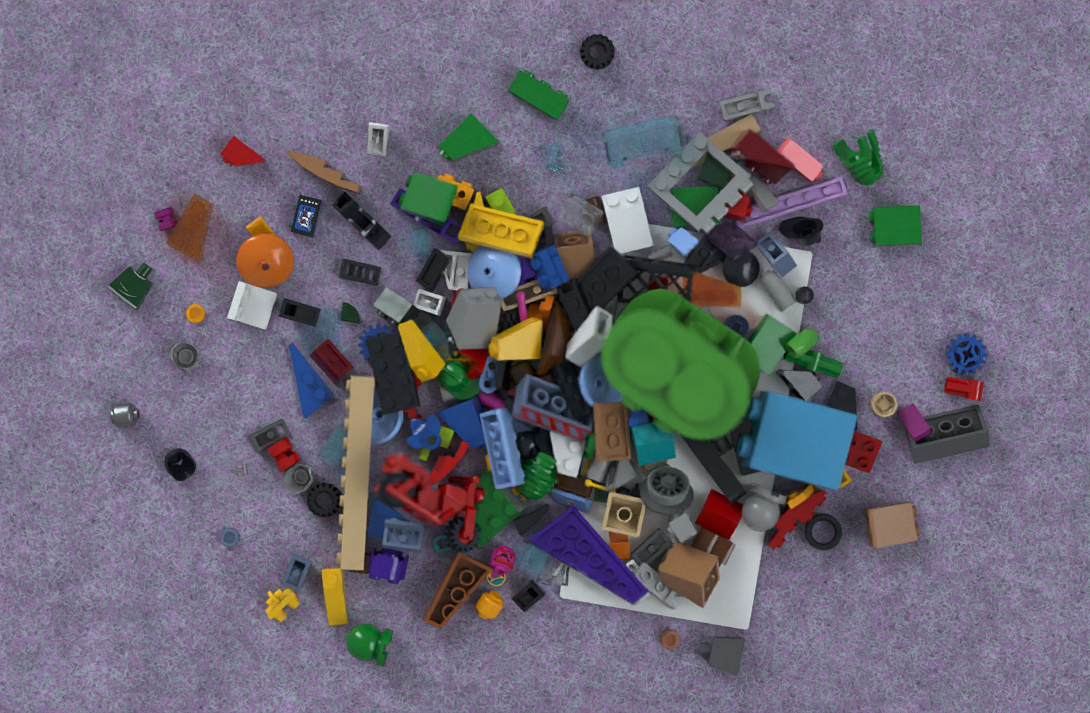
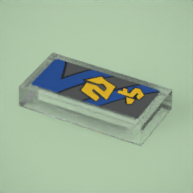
(515, 497)

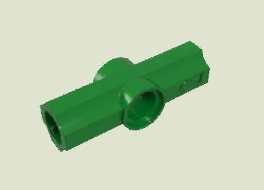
(817, 362)

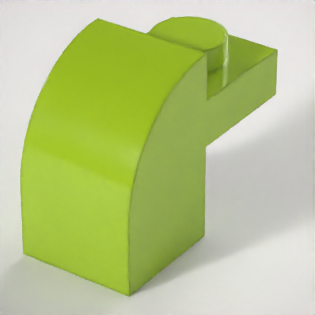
(446, 436)

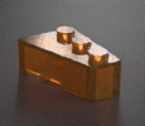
(192, 229)
(713, 292)

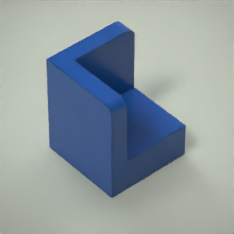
(638, 417)

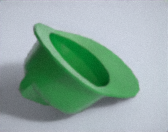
(455, 380)

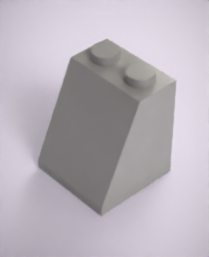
(474, 317)

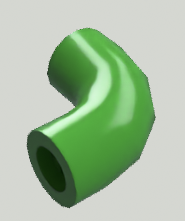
(802, 342)

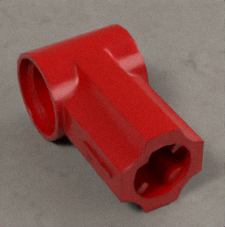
(967, 388)

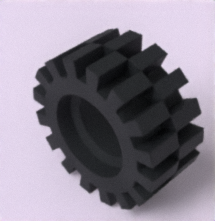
(597, 40)
(507, 321)
(315, 507)

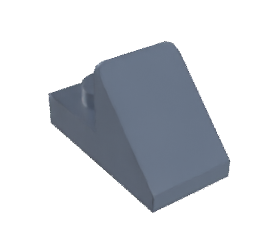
(296, 572)

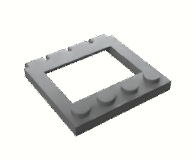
(681, 164)

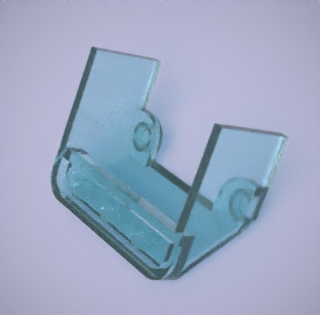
(642, 140)

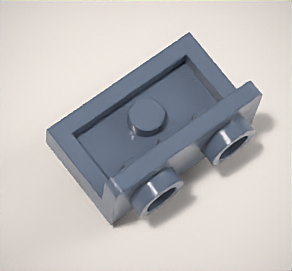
(403, 535)

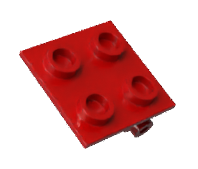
(862, 452)

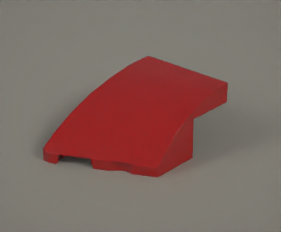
(446, 464)

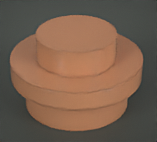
(669, 639)

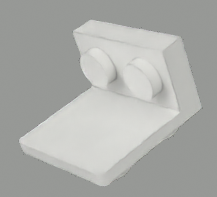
(252, 305)

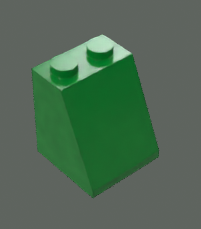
(467, 139)
(428, 198)

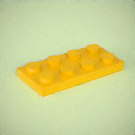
(501, 230)

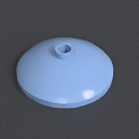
(503, 266)
(603, 391)
(386, 427)

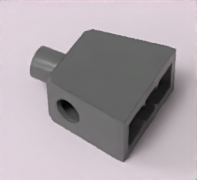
(724, 653)

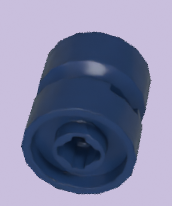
(737, 324)

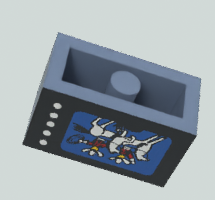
(306, 216)

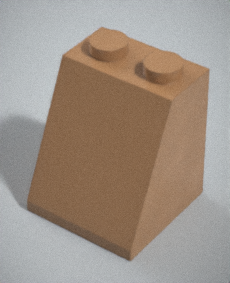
(575, 253)
(891, 524)
(690, 572)

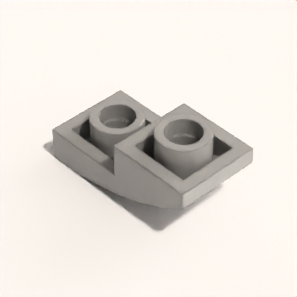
(762, 195)

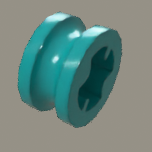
(436, 546)

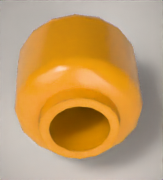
(489, 604)

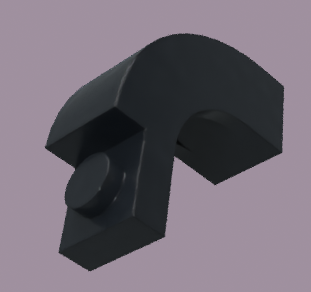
(361, 220)

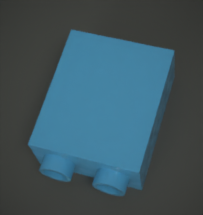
(797, 439)

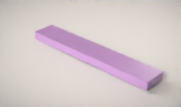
(798, 200)

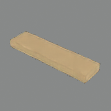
(727, 136)

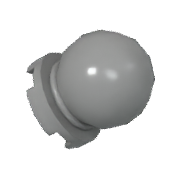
(762, 509)

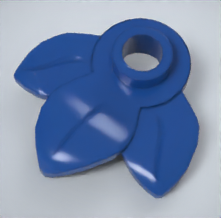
(423, 430)

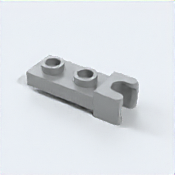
(745, 105)
(652, 583)

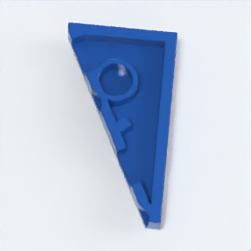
(310, 386)

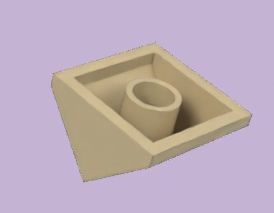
(623, 514)

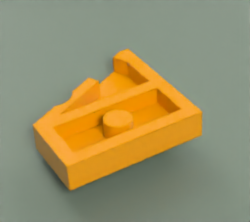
(796, 497)

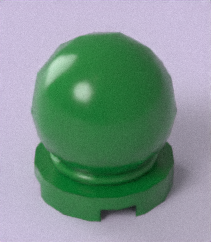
(368, 643)

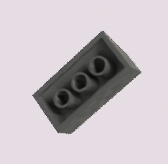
(951, 434)

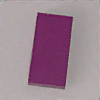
(914, 422)

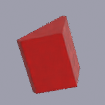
(719, 514)

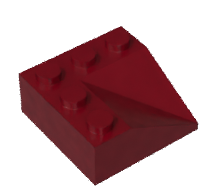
(760, 157)

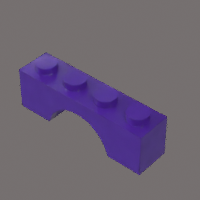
(449, 230)

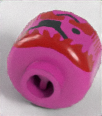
(502, 559)

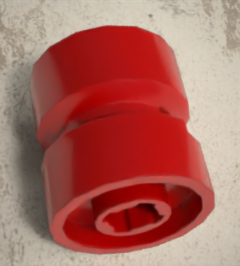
(283, 454)

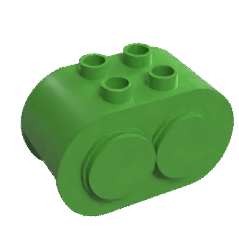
(680, 365)

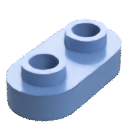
(488, 375)

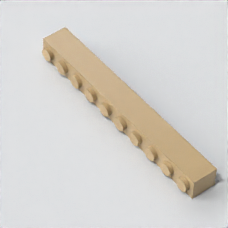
(356, 472)

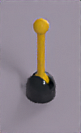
(622, 490)

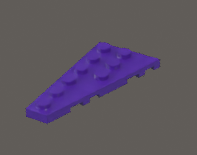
(583, 549)

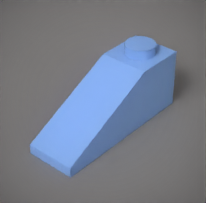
(681, 241)

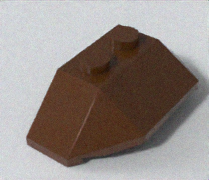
(556, 339)

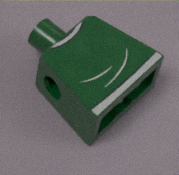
(132, 285)

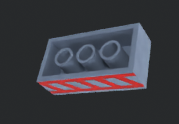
(545, 407)

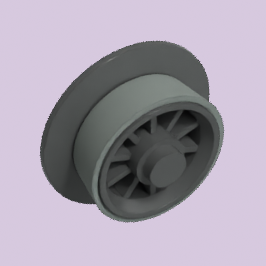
(667, 491)

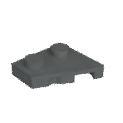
(653, 550)

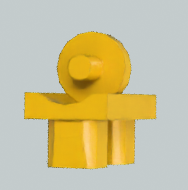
(278, 601)

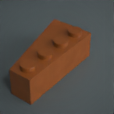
(455, 588)

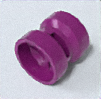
(165, 218)

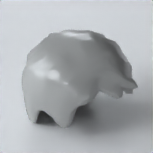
(184, 356)
(298, 478)

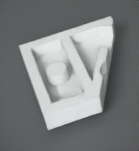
(567, 453)

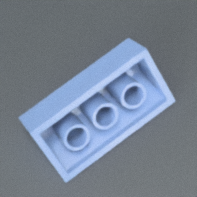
(502, 448)

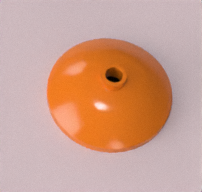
(262, 250)

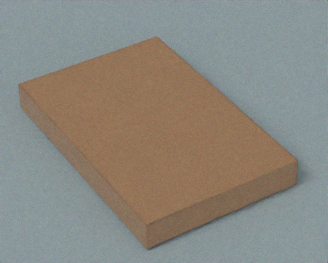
(612, 431)

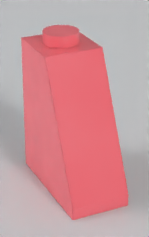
(804, 162)

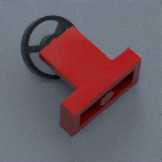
(477, 356)

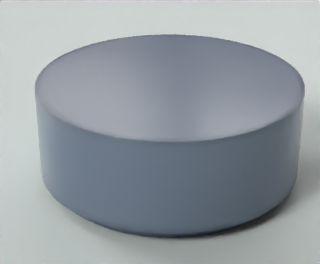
(229, 537)

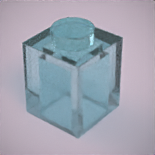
(421, 242)

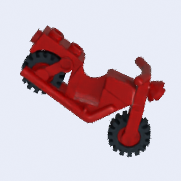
(413, 494)

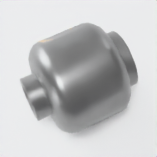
(124, 415)

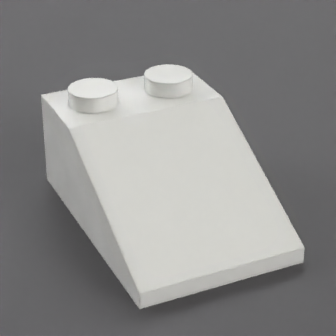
(627, 221)

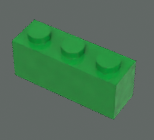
(539, 94)

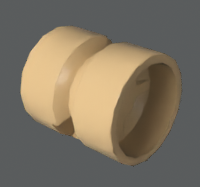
(883, 404)

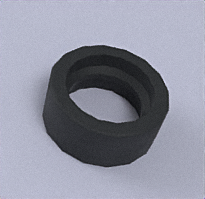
(837, 535)

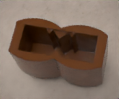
(714, 544)

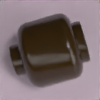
(519, 369)

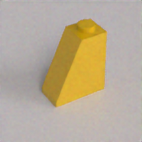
(518, 342)

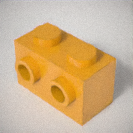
(464, 192)

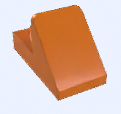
(542, 311)
(620, 545)

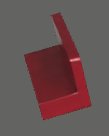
(331, 361)

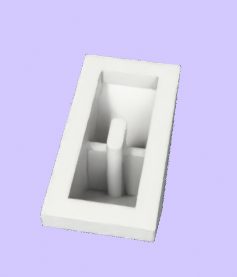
(377, 139)
(430, 302)

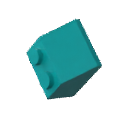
(652, 444)

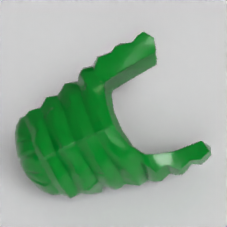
(863, 165)
(538, 476)

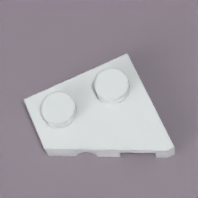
(456, 270)

